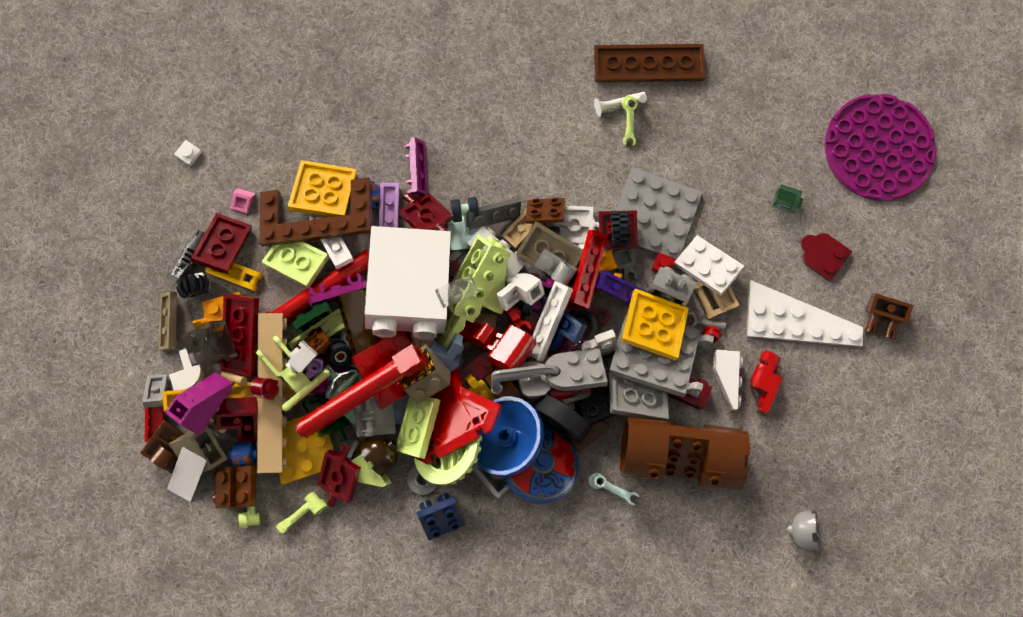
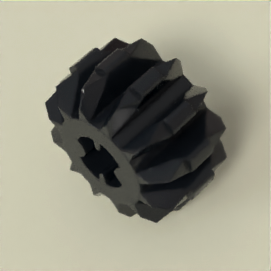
(193, 285)

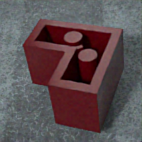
(239, 415)

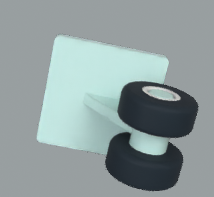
(460, 232)

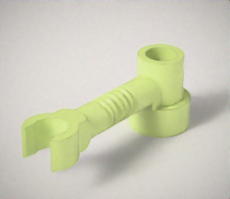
(630, 118)
(313, 504)
(249, 518)

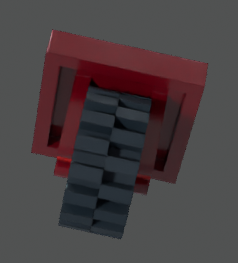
(620, 229)

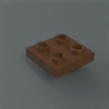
(158, 447)

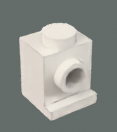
(301, 357)

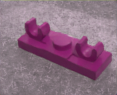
(417, 167)
(336, 290)

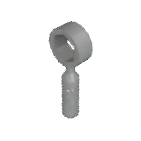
(705, 323)

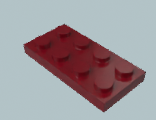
(242, 322)

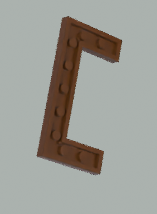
(274, 233)

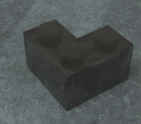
(212, 340)

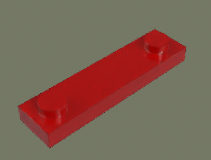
(588, 269)

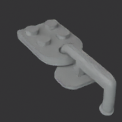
(576, 369)

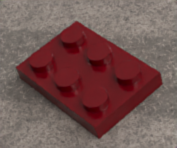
(221, 243)

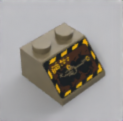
(428, 380)

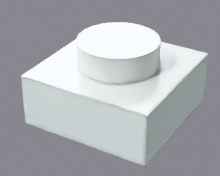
(188, 153)

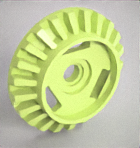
(453, 465)

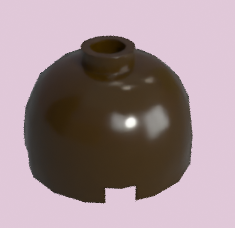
(380, 452)

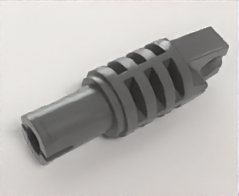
(184, 264)

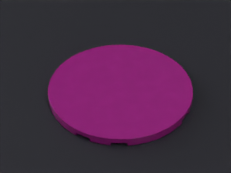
(880, 147)

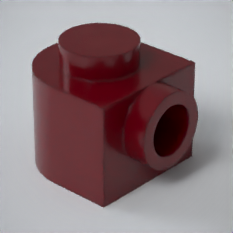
(264, 388)

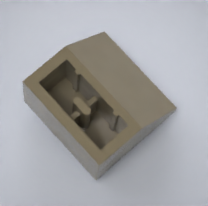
(202, 445)

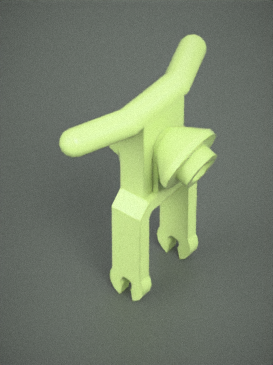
(295, 381)

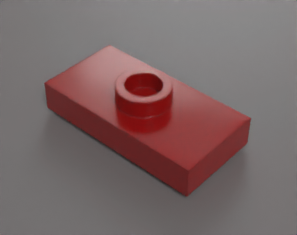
(153, 418)

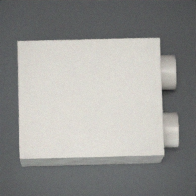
(403, 280)

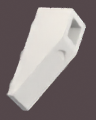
(726, 371)

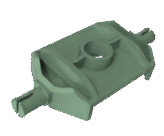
(339, 383)

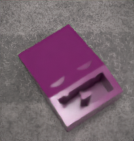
(199, 403)

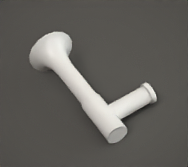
(600, 106)

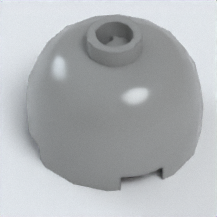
(805, 530)

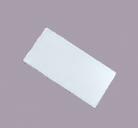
(186, 474)

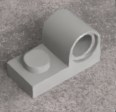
(556, 267)

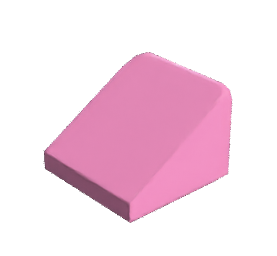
(242, 201)

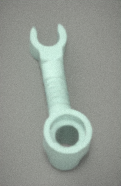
(592, 482)

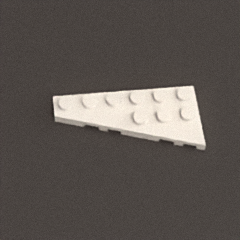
(788, 319)

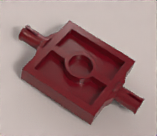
(425, 213)
(338, 476)

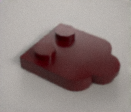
(824, 254)

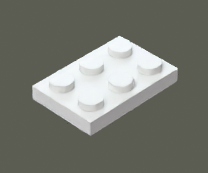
(709, 265)

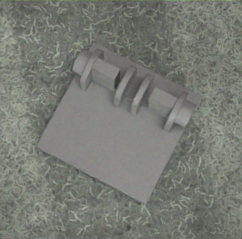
(373, 421)

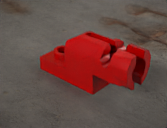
(766, 381)

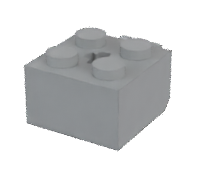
(672, 286)

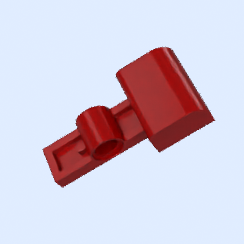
(505, 350)

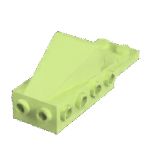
(489, 278)

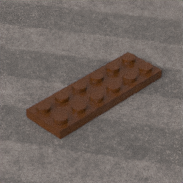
(649, 63)

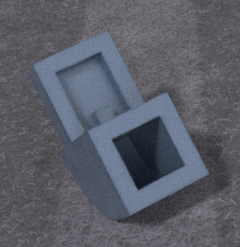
(451, 354)

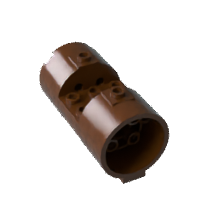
(709, 453)

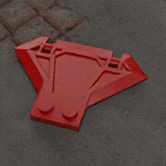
(458, 417)

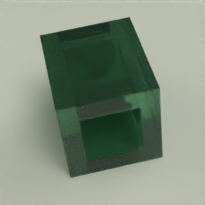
(787, 198)

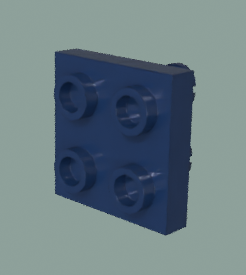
(441, 517)

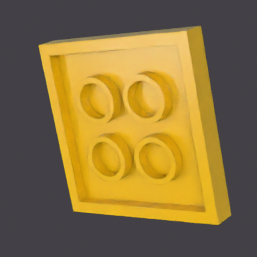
(322, 189)
(655, 324)
(302, 454)

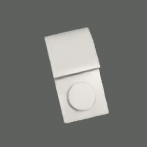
(520, 287)
(190, 375)

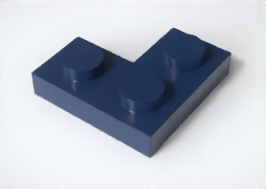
(569, 327)

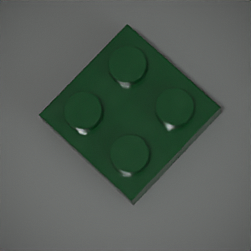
(305, 321)

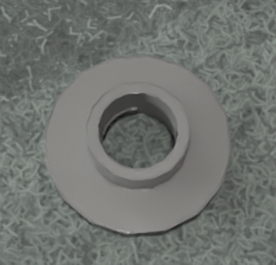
(415, 486)

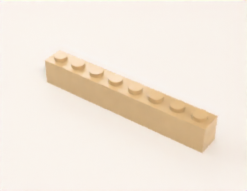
(270, 411)

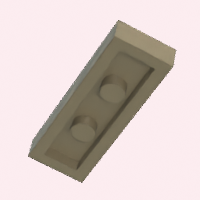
(167, 321)

